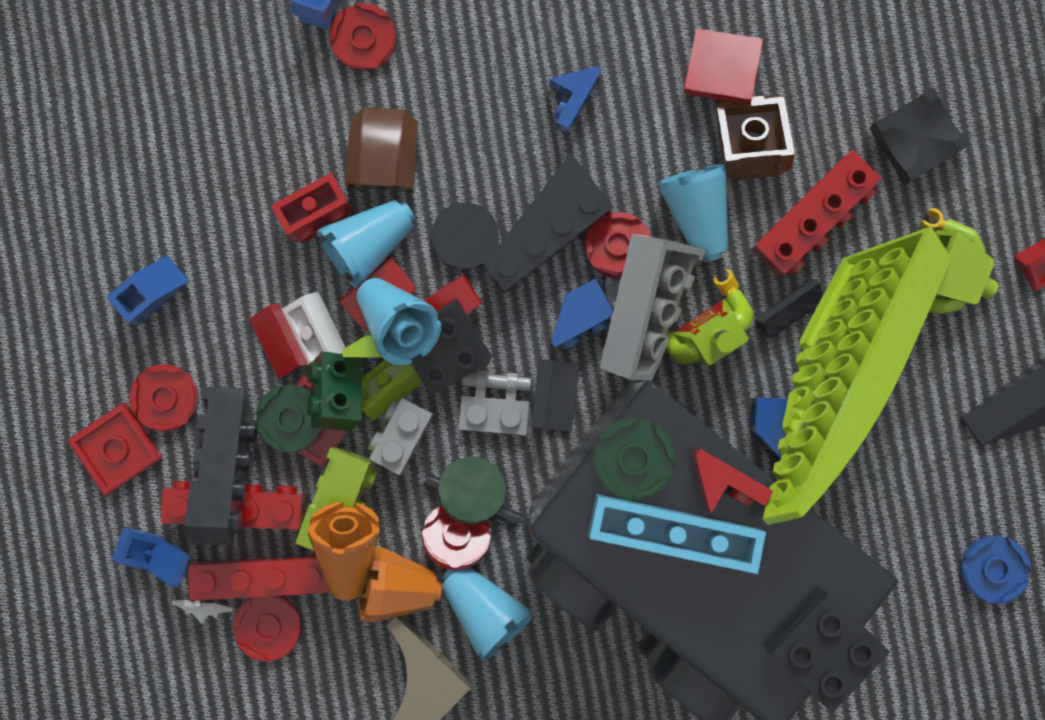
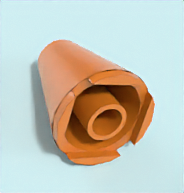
(344, 546)

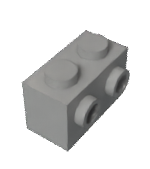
(401, 435)

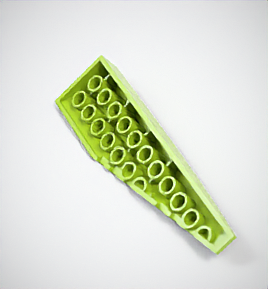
(852, 363)

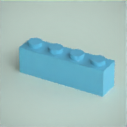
(676, 533)

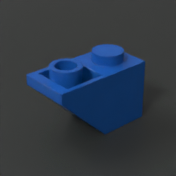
(147, 290)
(581, 311)
(767, 422)

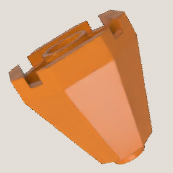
(396, 587)

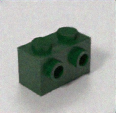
(335, 392)

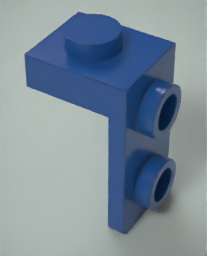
(153, 554)

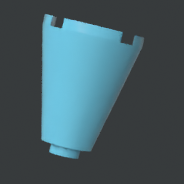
(700, 208)
(366, 239)
(398, 321)
(484, 610)

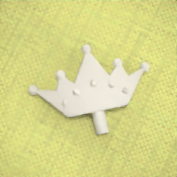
(201, 610)

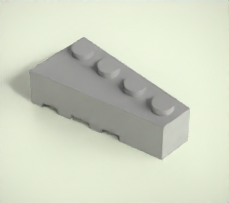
(647, 304)

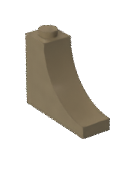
(432, 679)

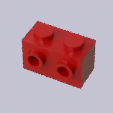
(312, 208)

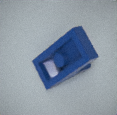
(315, 12)
(578, 88)

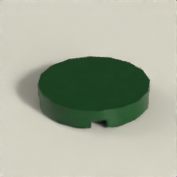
(293, 428)
(634, 458)
(471, 490)

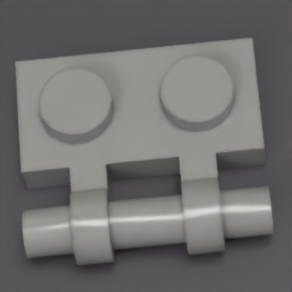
(493, 414)

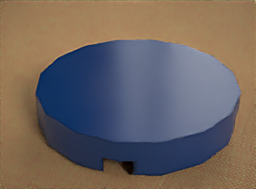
(995, 569)

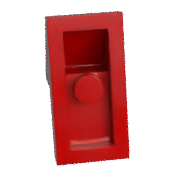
(716, 475)

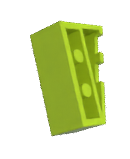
(342, 482)

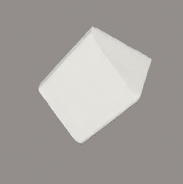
(313, 326)

